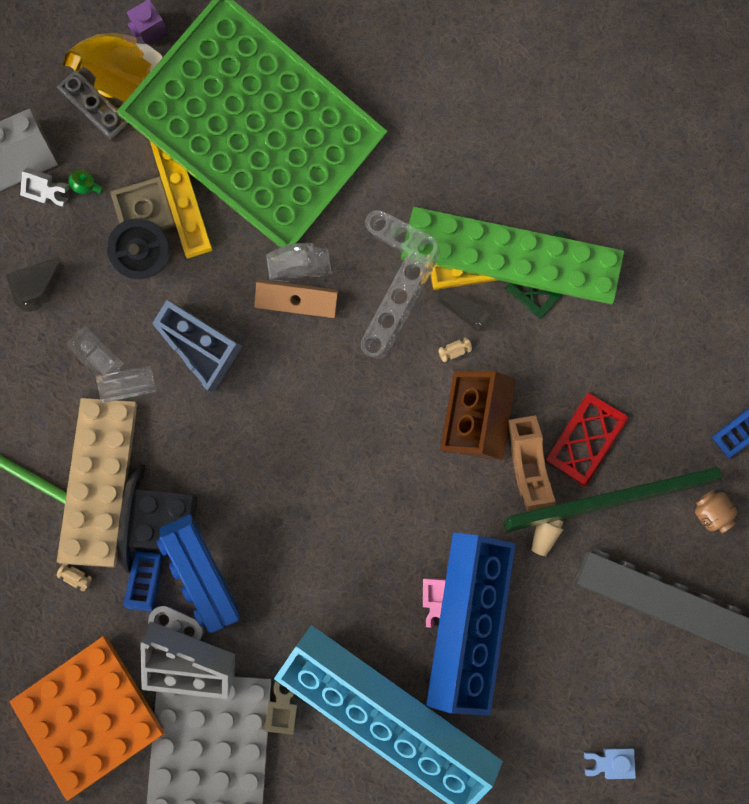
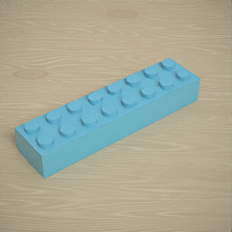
(388, 720)

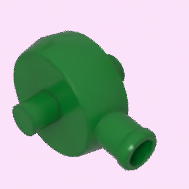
(83, 182)

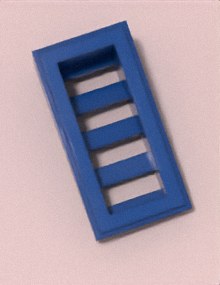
(717, 437)
(151, 594)

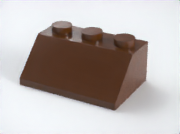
(478, 414)

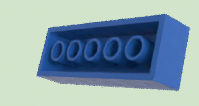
(471, 625)

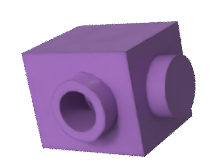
(146, 23)

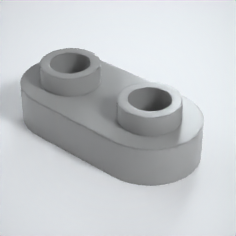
(177, 621)

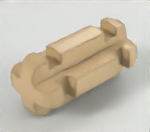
(455, 349)
(74, 577)

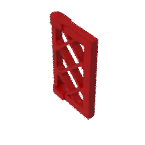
(609, 439)

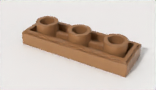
(279, 297)

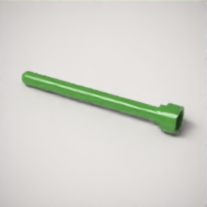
(32, 479)

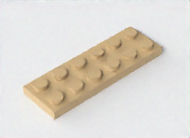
(97, 483)

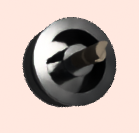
(138, 248)

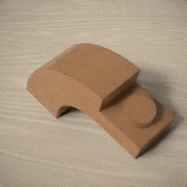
(529, 463)

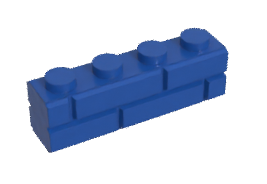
(199, 574)

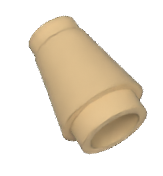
(546, 536)

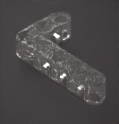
(401, 282)

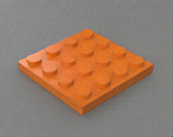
(87, 717)

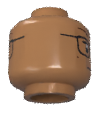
(716, 511)

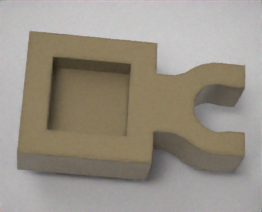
(280, 714)

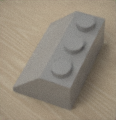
(23, 147)

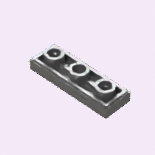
(102, 114)

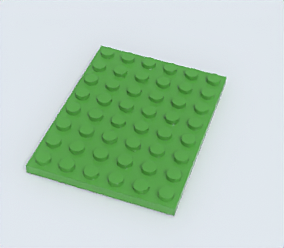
(252, 121)

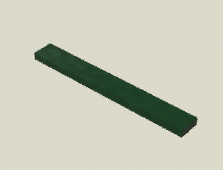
(611, 499)

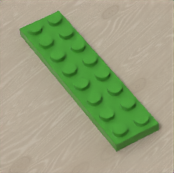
(521, 256)

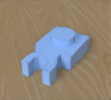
(616, 762)

